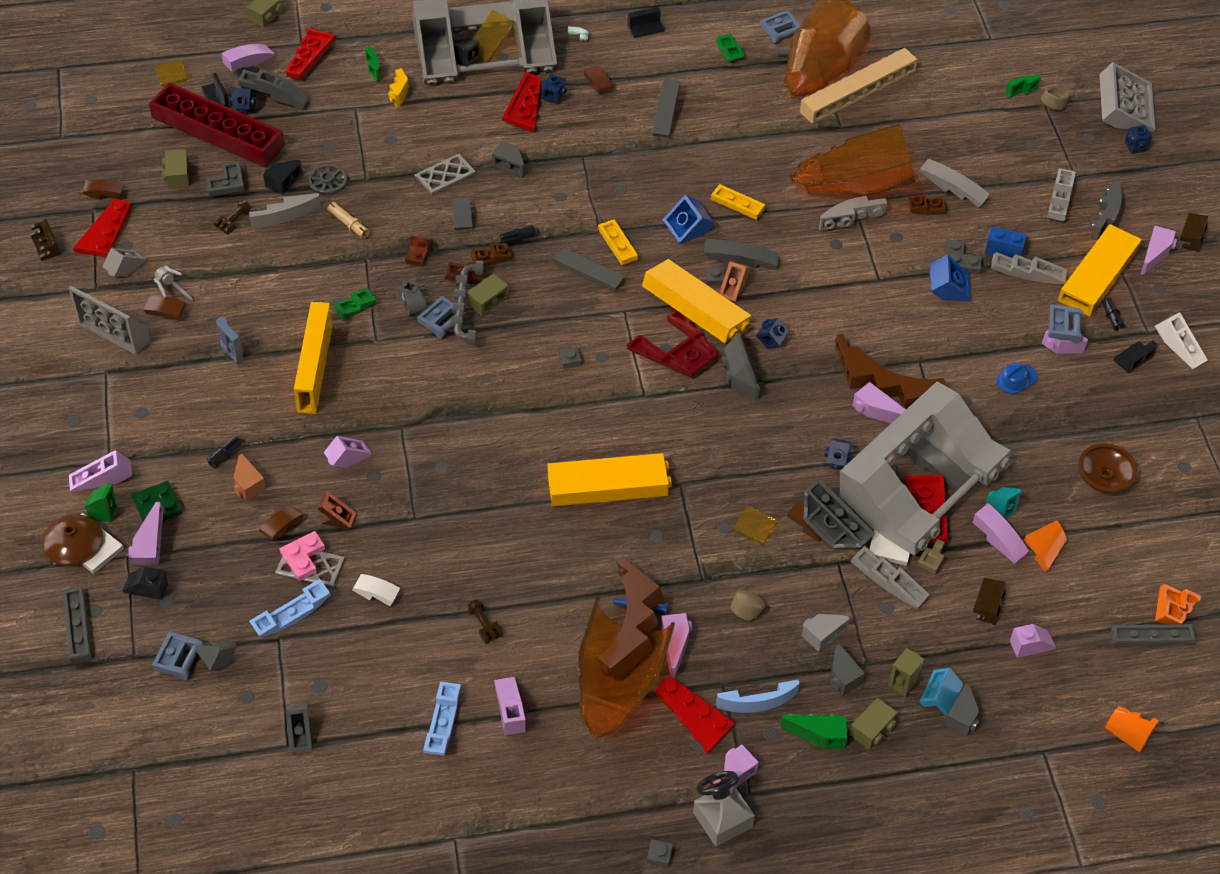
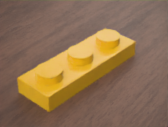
(738, 202)
(617, 242)

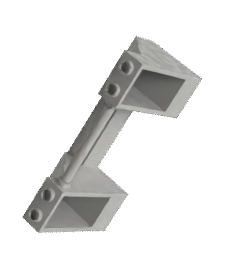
(436, 23)
(885, 503)

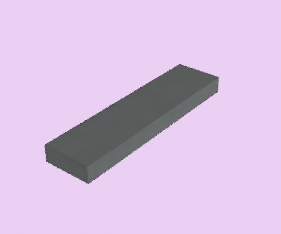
(589, 269)
(76, 624)
(1153, 635)

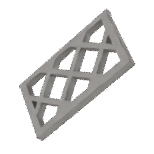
(444, 184)
(324, 557)

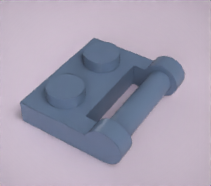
(779, 22)
(436, 314)
(1059, 323)
(230, 340)
(171, 652)

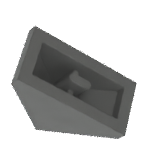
(216, 654)

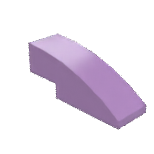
(246, 56)
(1000, 533)

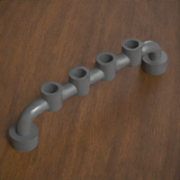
(460, 295)

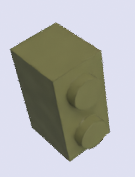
(264, 11)
(176, 168)
(487, 294)
(906, 672)
(873, 724)

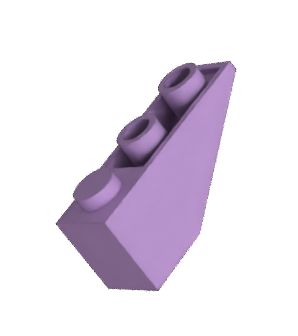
(510, 706)

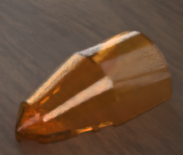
(825, 46)
(859, 166)
(603, 701)

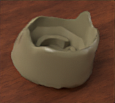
(1055, 98)
(747, 605)

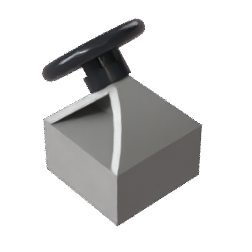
(722, 808)

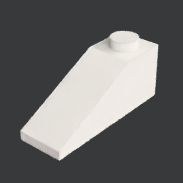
(1181, 340)

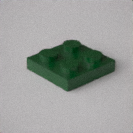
(163, 493)

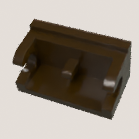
(1194, 231)
(44, 240)
(990, 600)

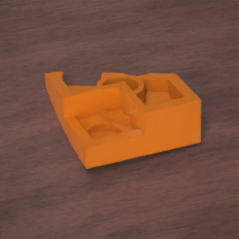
(1047, 543)
(1174, 605)
(1131, 727)

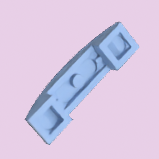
(292, 612)
(732, 702)
(443, 719)

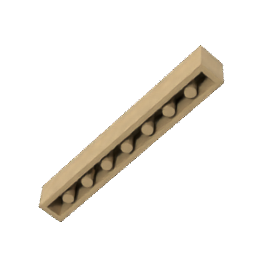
(858, 85)

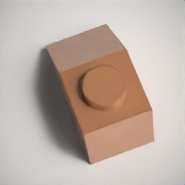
(734, 280)
(247, 479)

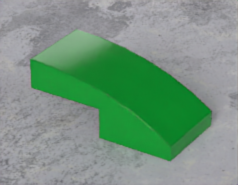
(729, 48)
(373, 63)
(1023, 84)
(356, 304)

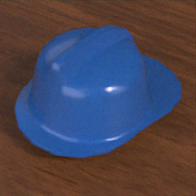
(1016, 378)

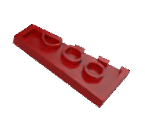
(311, 50)
(523, 105)
(105, 230)
(930, 496)
(700, 718)

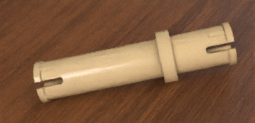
(353, 223)

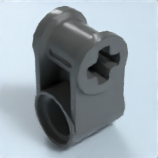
(412, 298)

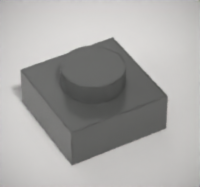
(714, 275)
(569, 357)
(659, 853)

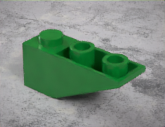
(823, 731)

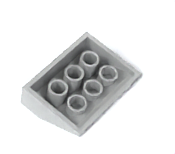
(1126, 99)
(109, 322)

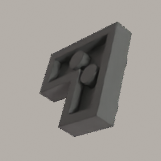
(228, 183)
(955, 250)

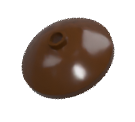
(1109, 461)
(72, 547)

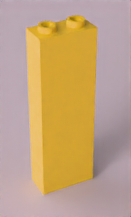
(1099, 270)
(696, 300)
(313, 358)
(608, 479)

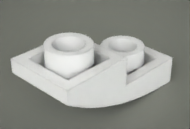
(380, 589)

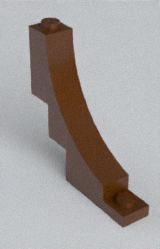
(861, 370)
(631, 642)

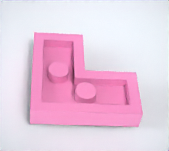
(298, 553)

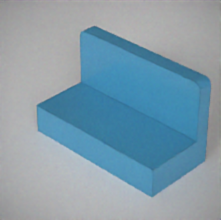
(942, 690)

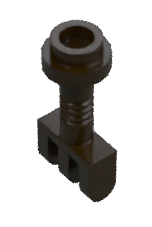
(226, 224)
(475, 607)

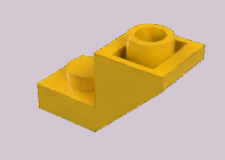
(399, 88)

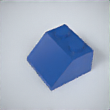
(688, 220)
(1005, 242)
(949, 280)

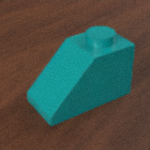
(1004, 500)

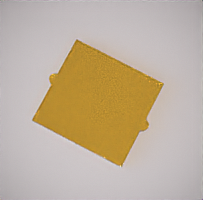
(170, 72)
(755, 525)

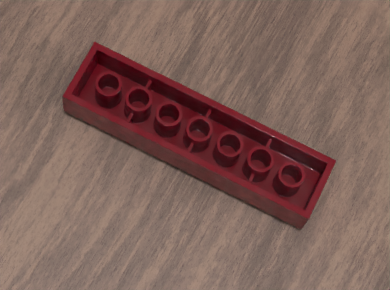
(217, 124)

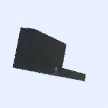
(645, 22)
(216, 91)
(1136, 356)

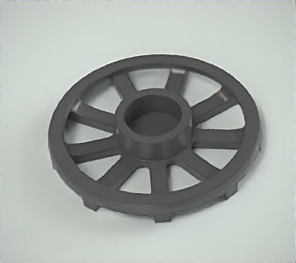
(327, 179)

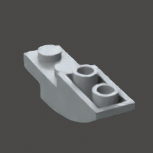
(846, 212)

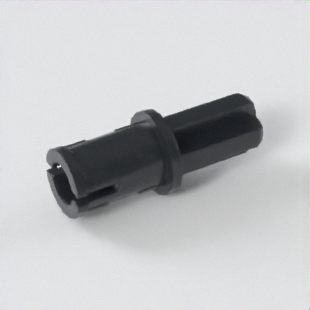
(518, 234)
(1112, 313)
(223, 452)

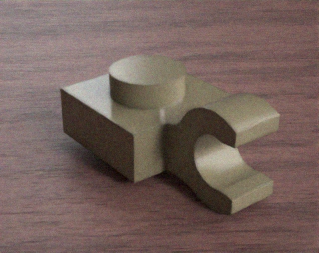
(932, 558)

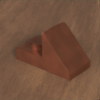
(418, 250)
(335, 511)

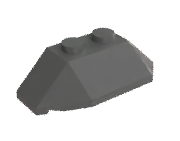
(739, 368)
(833, 518)

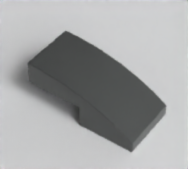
(462, 213)

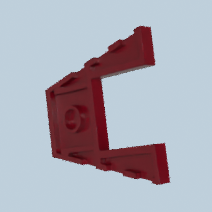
(687, 357)

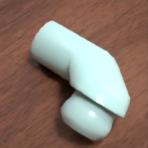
(578, 31)

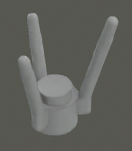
(165, 276)

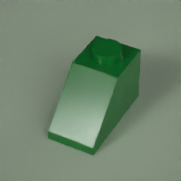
(102, 503)

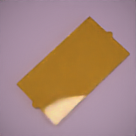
(492, 34)

